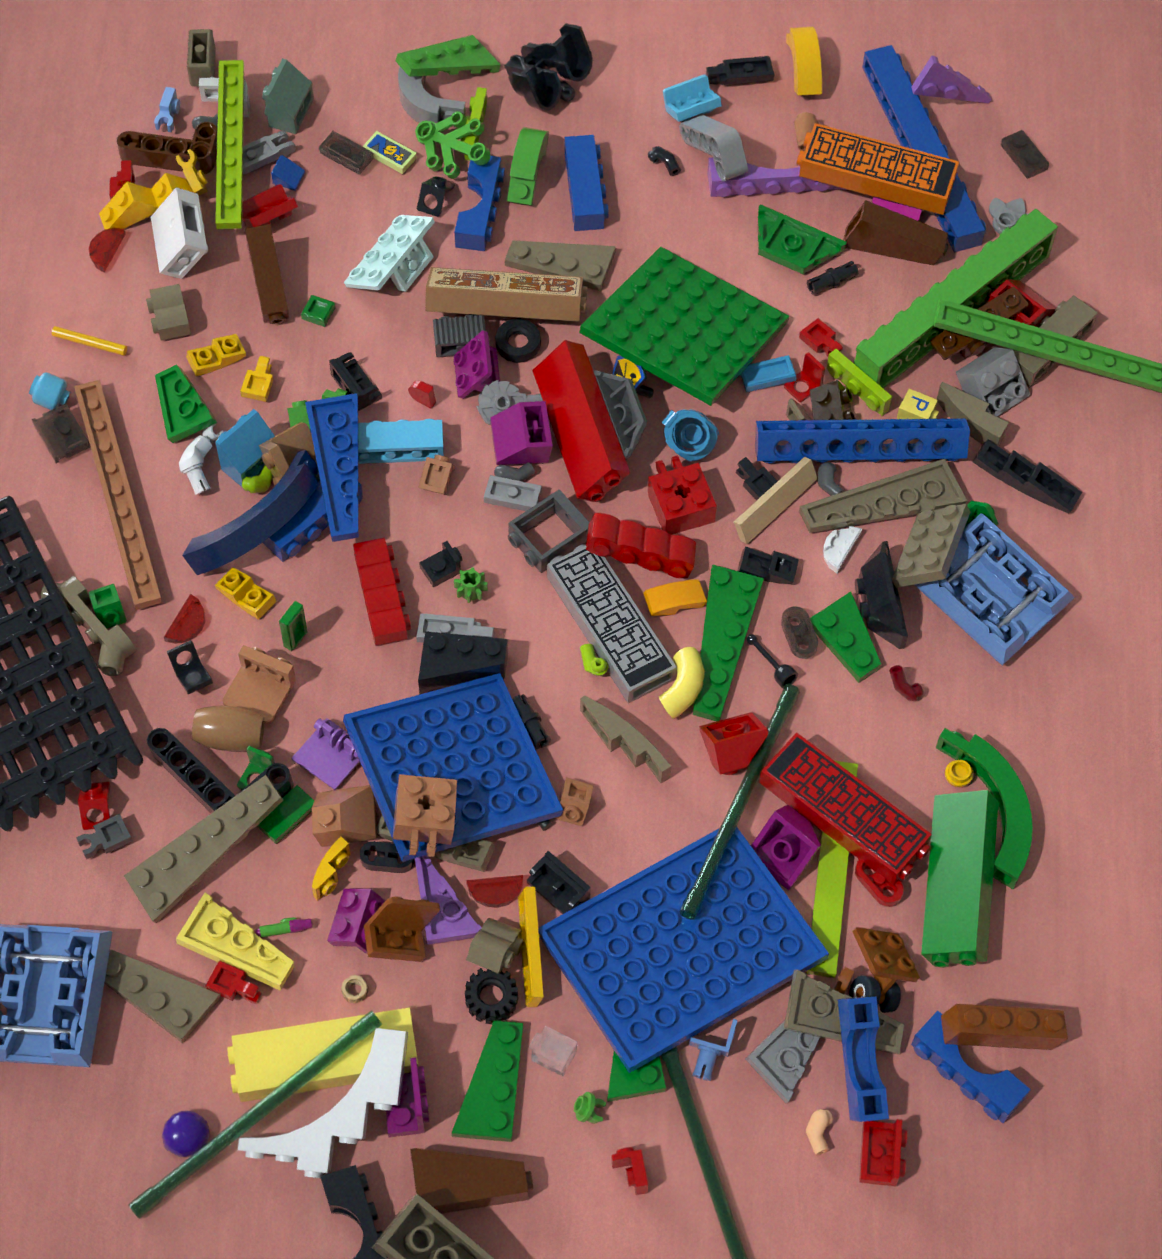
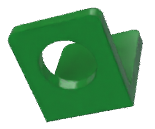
(259, 761)

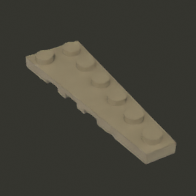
(890, 498)
(184, 861)

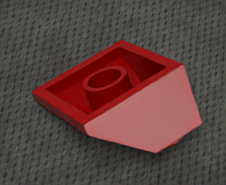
(733, 742)

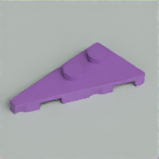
(944, 82)
(453, 919)

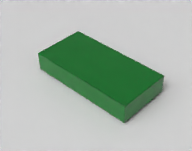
(293, 626)
(287, 815)

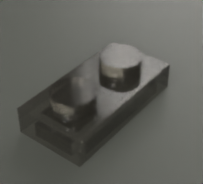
(346, 152)
(1024, 154)

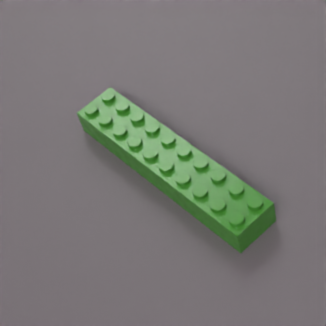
(909, 334)

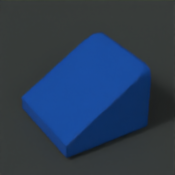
(287, 173)

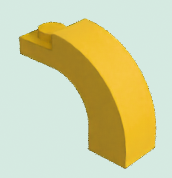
(806, 60)

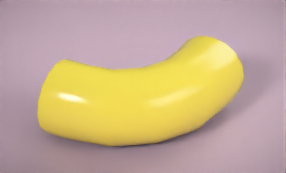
(687, 683)

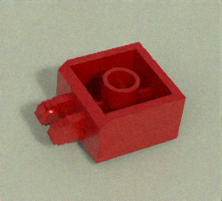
(681, 497)

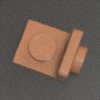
(436, 474)
(575, 801)

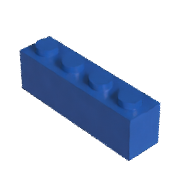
(584, 182)
(302, 527)

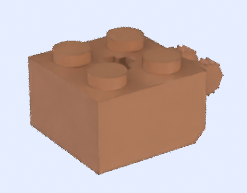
(424, 811)

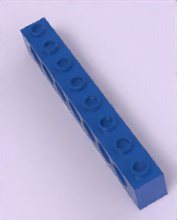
(849, 432)

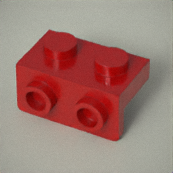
(266, 206)
(882, 1152)

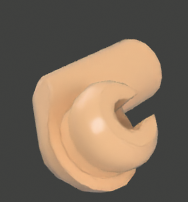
(818, 1122)

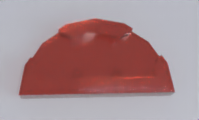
(104, 247)
(187, 623)
(495, 891)

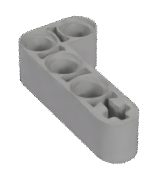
(719, 141)

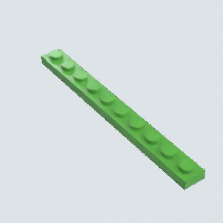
(1048, 345)

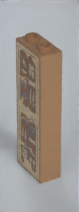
(505, 294)

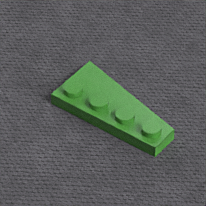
(449, 57)

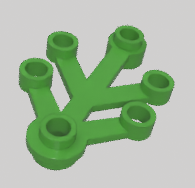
(429, 133)

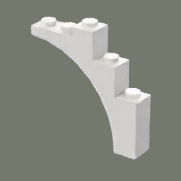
(314, 1144)

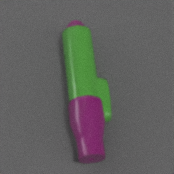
(286, 925)

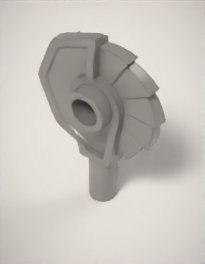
(500, 396)

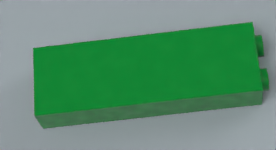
(960, 878)

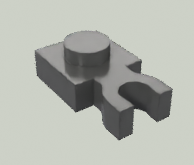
(108, 835)

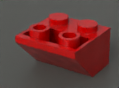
(1037, 308)

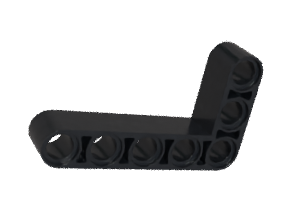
(195, 769)

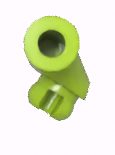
(258, 483)
(591, 663)

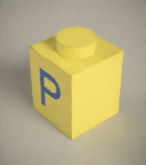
(917, 406)

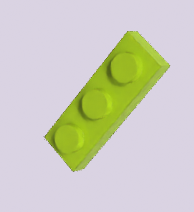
(478, 108)
(858, 382)

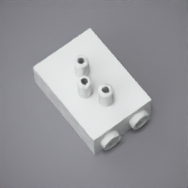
(179, 233)

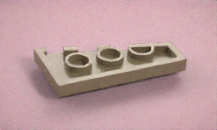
(563, 259)
(162, 997)
(815, 1012)

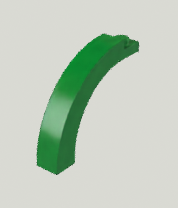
(1009, 792)

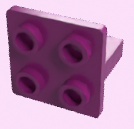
(476, 365)

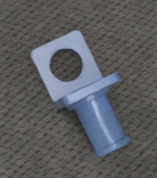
(709, 1053)

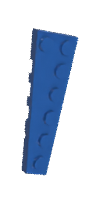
(335, 445)

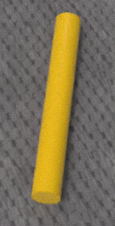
(89, 340)

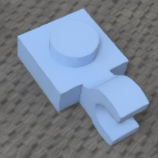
(168, 107)

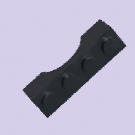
(347, 1197)

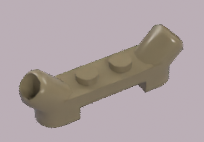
(114, 643)

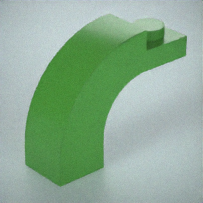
(525, 164)

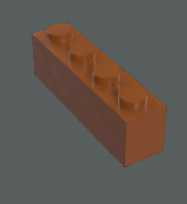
(1004, 1027)

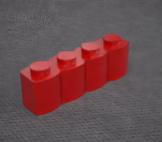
(639, 545)
(380, 591)

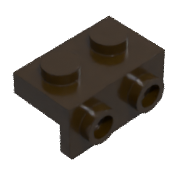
(832, 402)

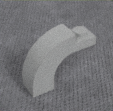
(421, 104)

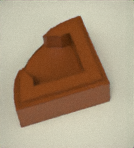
(844, 980)

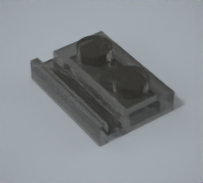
(61, 433)

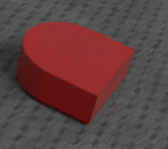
(422, 393)

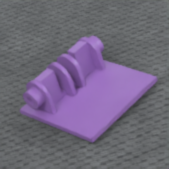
(328, 753)

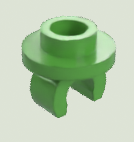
(585, 1106)

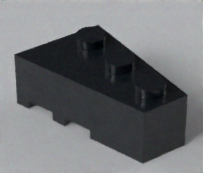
(459, 659)

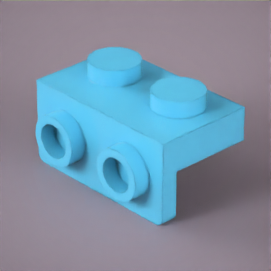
(690, 98)

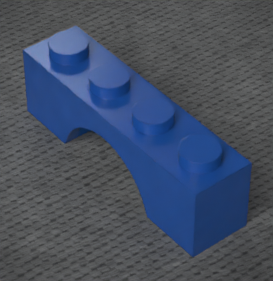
(473, 225)
(858, 1032)
(997, 1093)

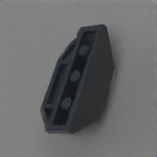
(881, 598)

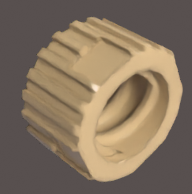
(354, 980)

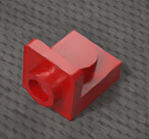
(123, 176)
(636, 1172)

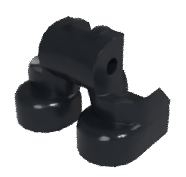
(530, 72)

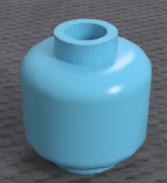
(49, 391)

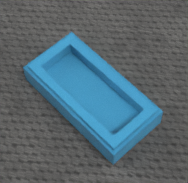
(768, 373)

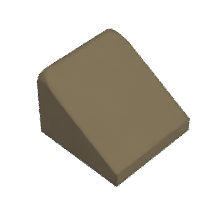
(796, 411)

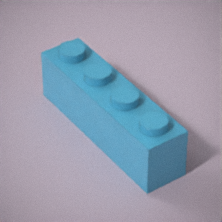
(399, 441)

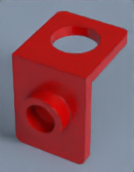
(811, 374)
(95, 798)

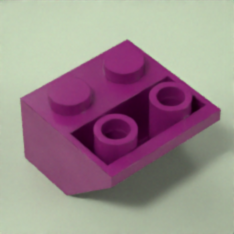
(522, 434)

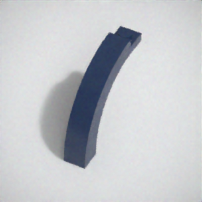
(259, 522)

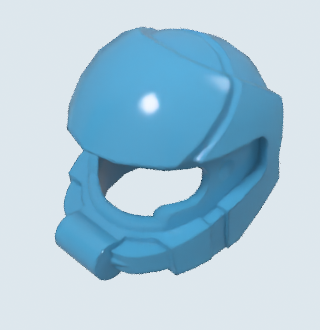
(692, 431)

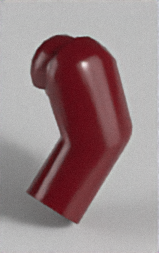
(900, 684)

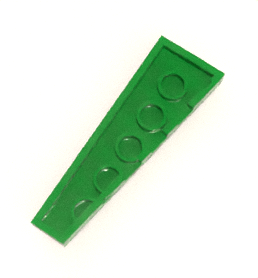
(726, 625)

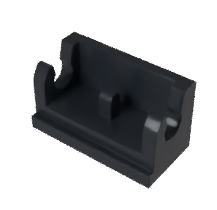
(354, 380)
(558, 883)

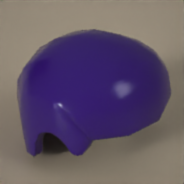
(185, 1133)

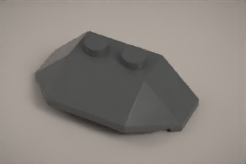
(623, 409)

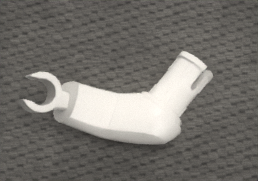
(193, 458)

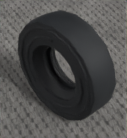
(519, 354)

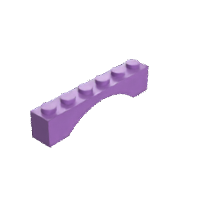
(762, 181)

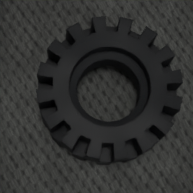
(496, 1011)

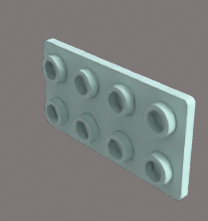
(396, 255)

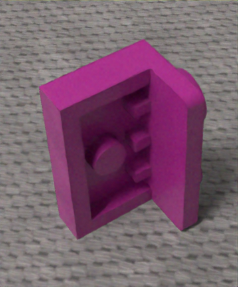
(351, 915)

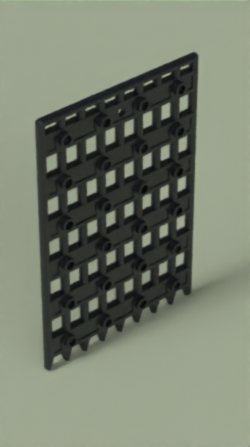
(32, 673)

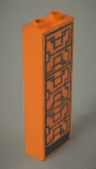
(877, 168)

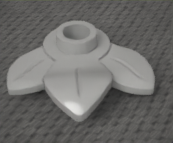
(1006, 213)

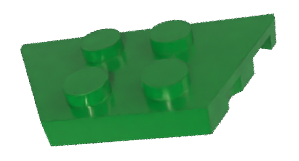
(794, 242)

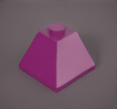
(786, 845)

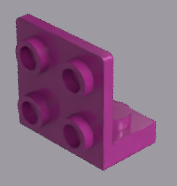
(413, 1109)

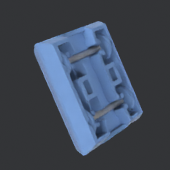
(988, 594)
(51, 993)

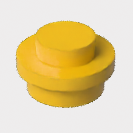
(958, 773)

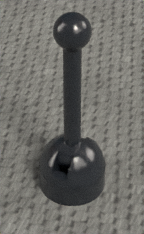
(784, 673)

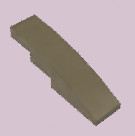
(618, 733)
(470, 855)

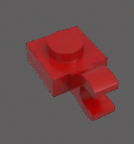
(819, 337)
(230, 981)

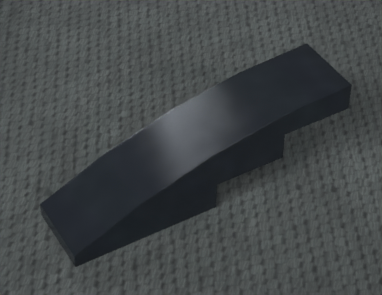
(1030, 479)

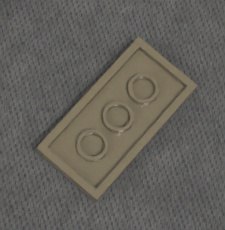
(931, 545)

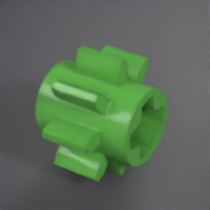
(470, 585)

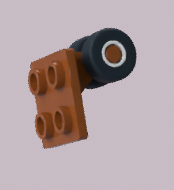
(887, 962)

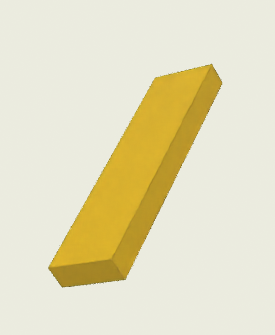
(531, 947)

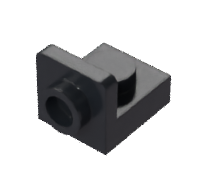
(442, 565)

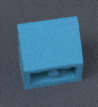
(240, 448)

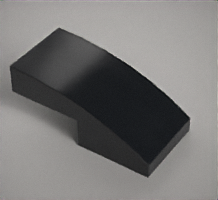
(773, 567)

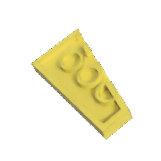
(223, 938)

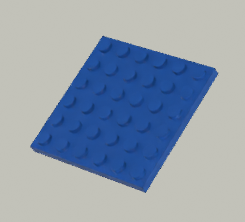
(459, 735)

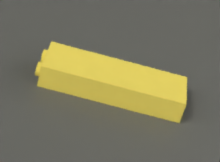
(272, 1056)

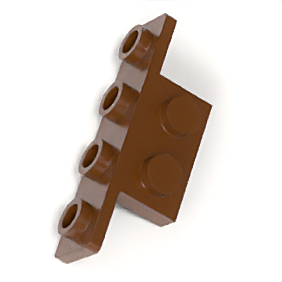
(950, 343)

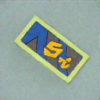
(390, 152)

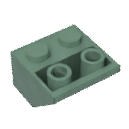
(287, 97)

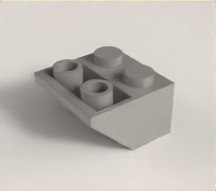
(994, 379)

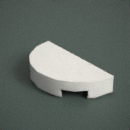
(839, 545)

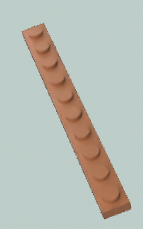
(118, 495)

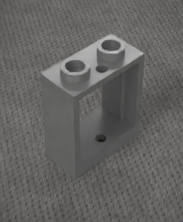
(566, 511)

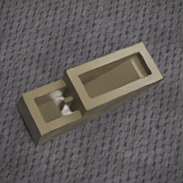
(980, 422)

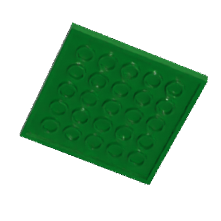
(684, 325)

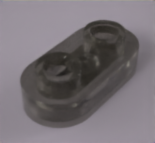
(800, 634)

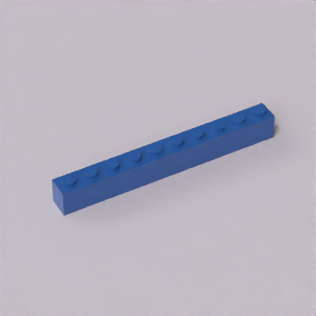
(915, 131)

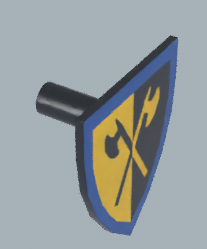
(636, 373)

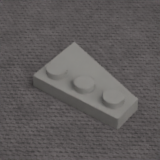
(782, 1059)

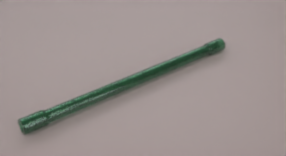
(697, 893)
(704, 1154)
(156, 1193)

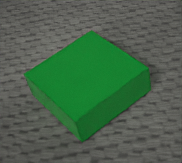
(318, 310)

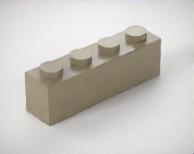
(1069, 319)

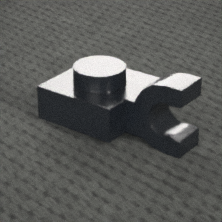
(755, 481)

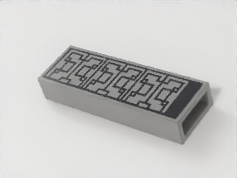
(611, 622)

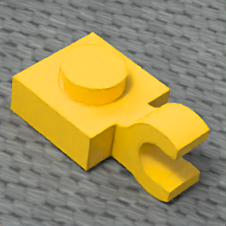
(195, 178)
(258, 382)

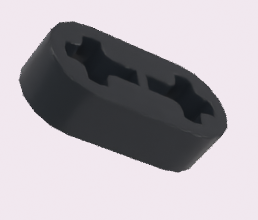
(385, 859)

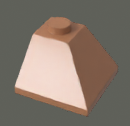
(344, 814)

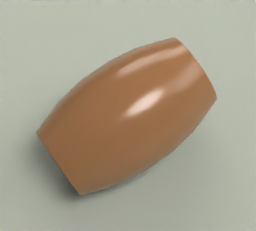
(227, 728)

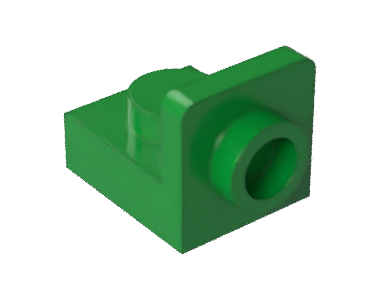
(107, 606)

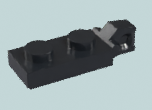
(741, 71)

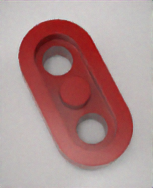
(877, 884)

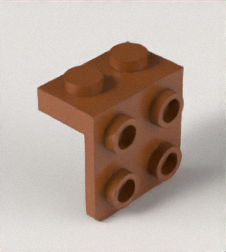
(398, 927)

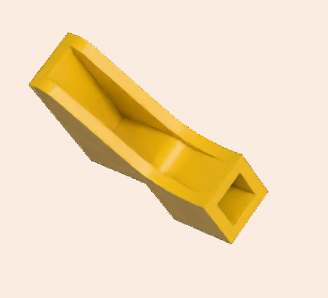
(138, 202)

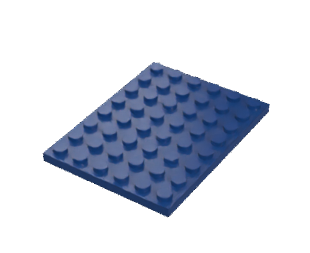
(666, 977)

